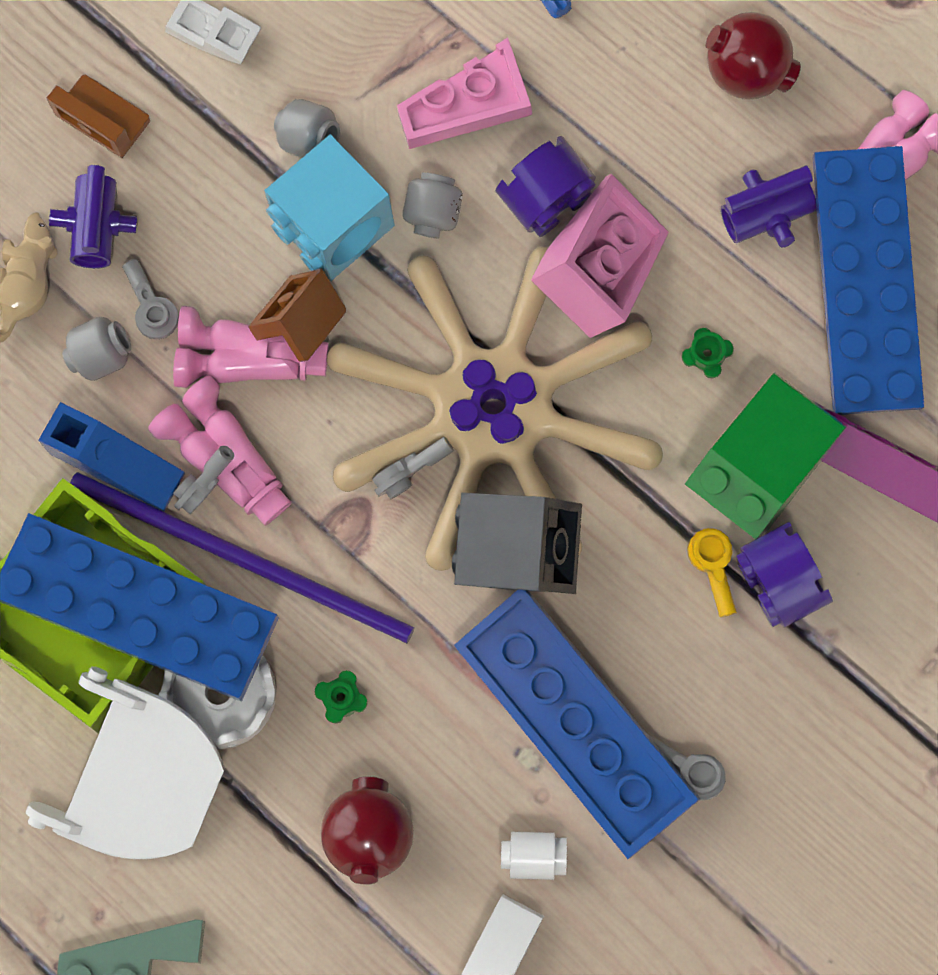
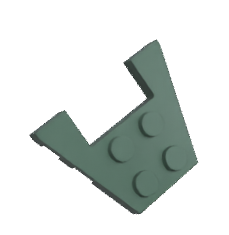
(135, 953)

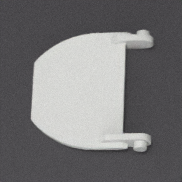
(143, 779)

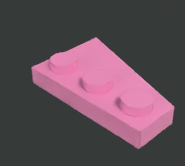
(476, 98)

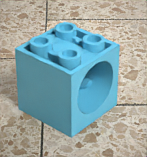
(329, 208)

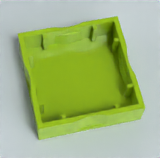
(56, 656)

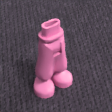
(890, 132)
(236, 354)
(248, 476)

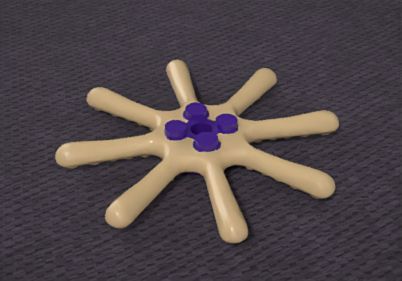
(487, 375)

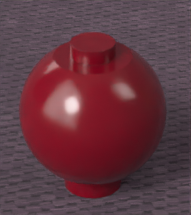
(751, 56)
(367, 831)

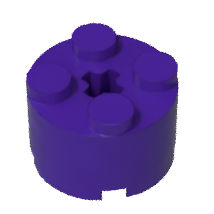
(547, 185)
(785, 576)

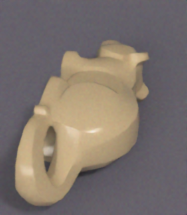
(24, 277)

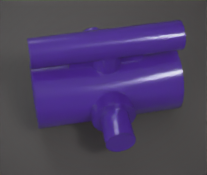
(769, 206)
(93, 219)

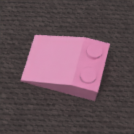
(601, 258)

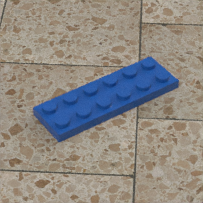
(868, 280)
(135, 607)
(577, 722)

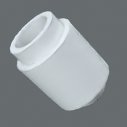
(534, 855)

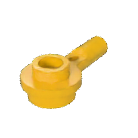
(710, 552)

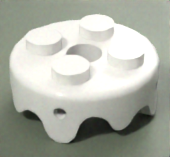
(232, 721)

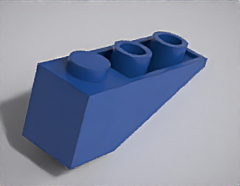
(110, 456)

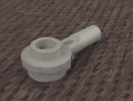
(155, 315)
(395, 478)
(195, 491)
(700, 771)

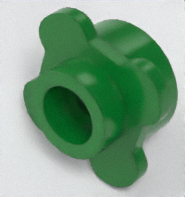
(707, 340)
(353, 700)

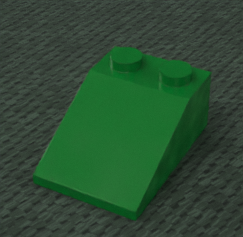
(765, 456)

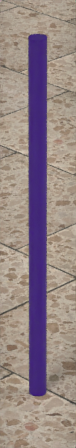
(243, 558)

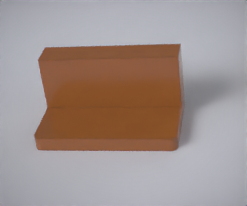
(99, 114)
(301, 312)

